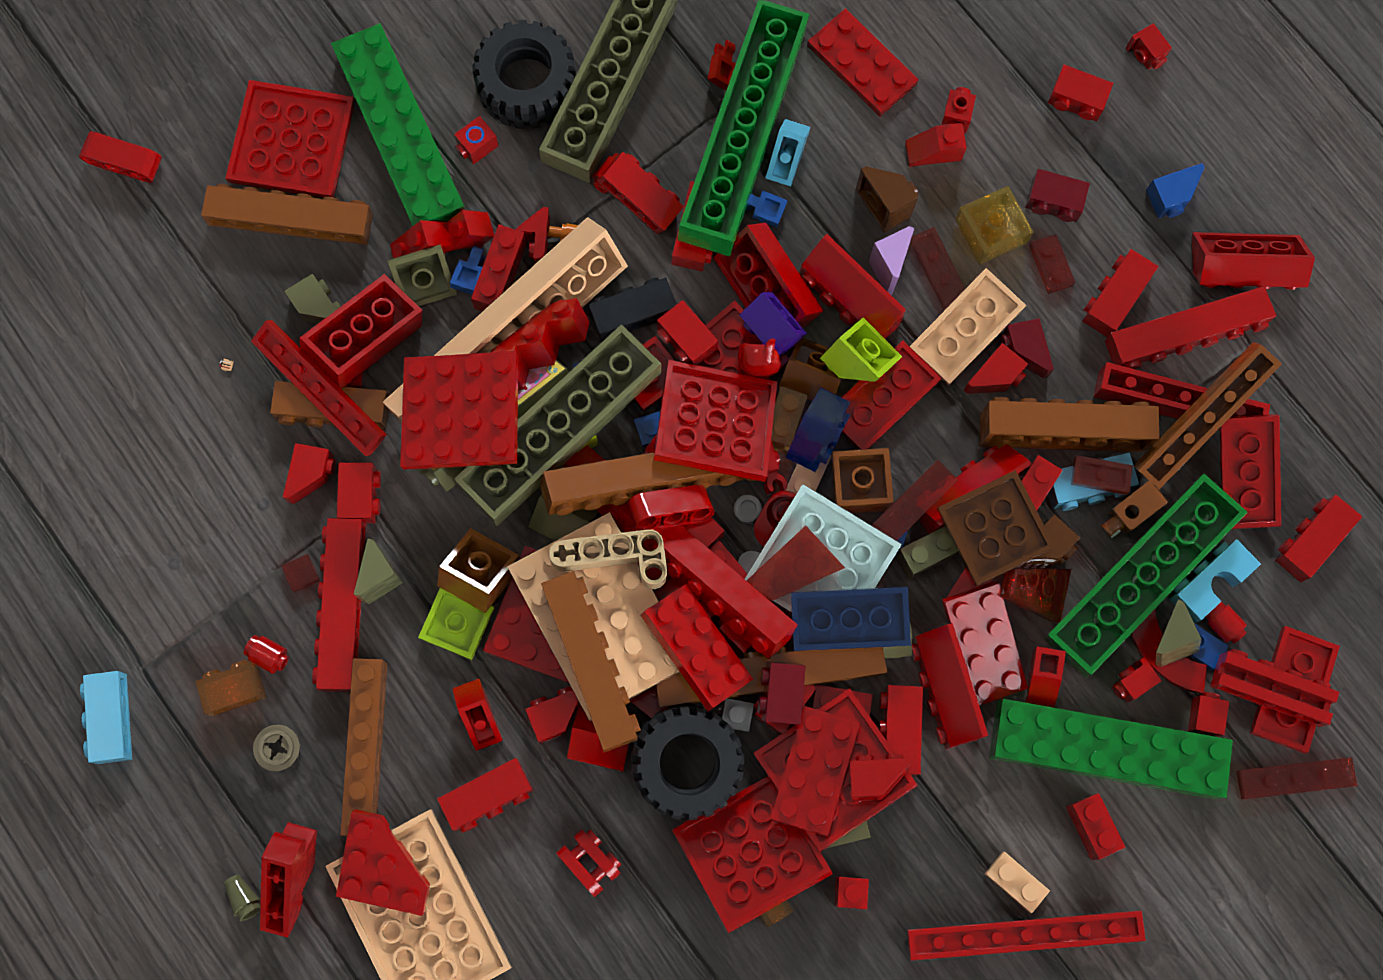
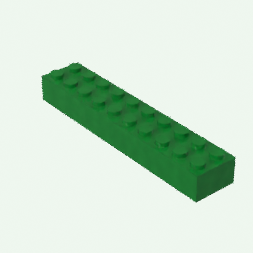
(743, 128)

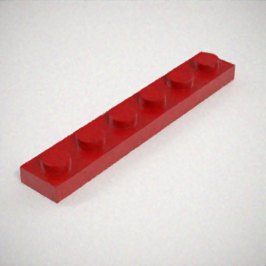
(318, 387)

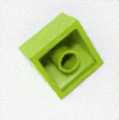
(860, 354)

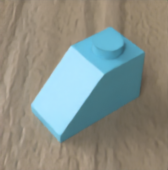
(787, 152)

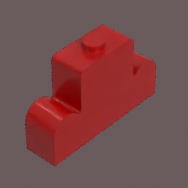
(284, 874)

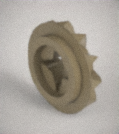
(264, 754)

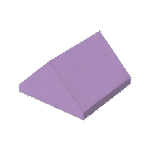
(889, 256)

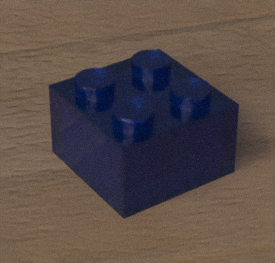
(819, 430)

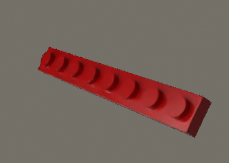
(1025, 935)

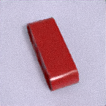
(120, 157)
(671, 507)

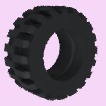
(518, 43)
(724, 776)

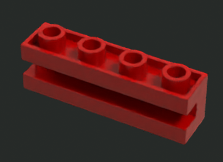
(1274, 688)

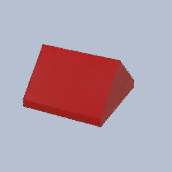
(587, 748)

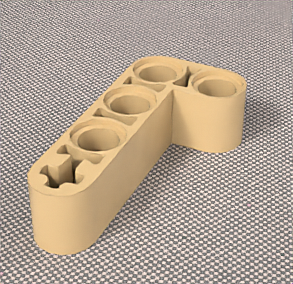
(607, 556)

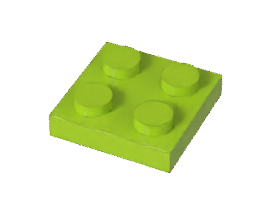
(455, 625)

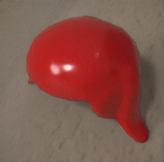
(758, 358)

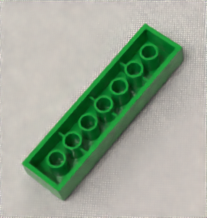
(397, 126)
(1145, 576)
(1111, 749)

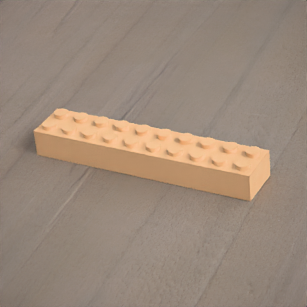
(572, 269)

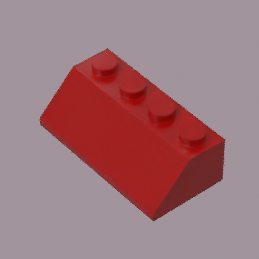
(1251, 260)
(761, 266)
(850, 288)
(994, 465)
(948, 687)

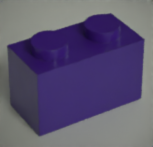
(772, 320)

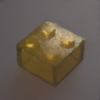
(993, 225)

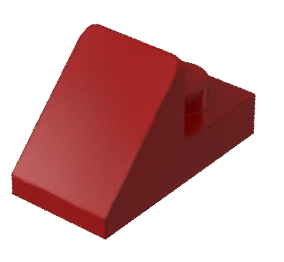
(536, 231)

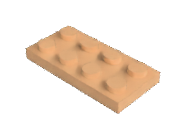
(967, 326)

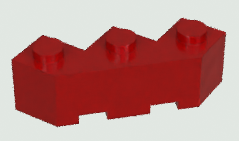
(542, 335)

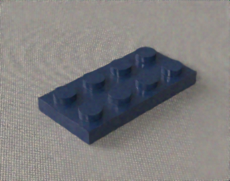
(851, 618)

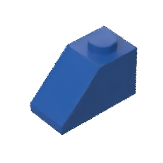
(1174, 191)

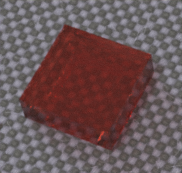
(300, 573)

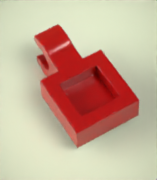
(722, 65)
(773, 476)

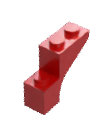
(460, 232)

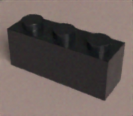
(632, 307)

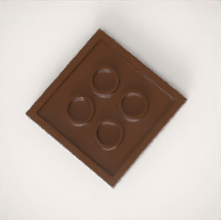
(995, 528)

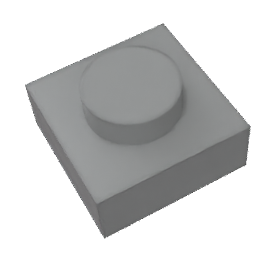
(738, 714)

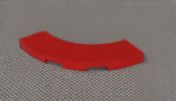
(1181, 673)

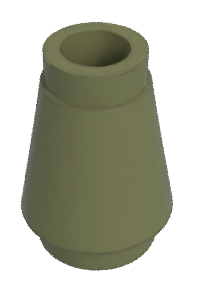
(242, 898)

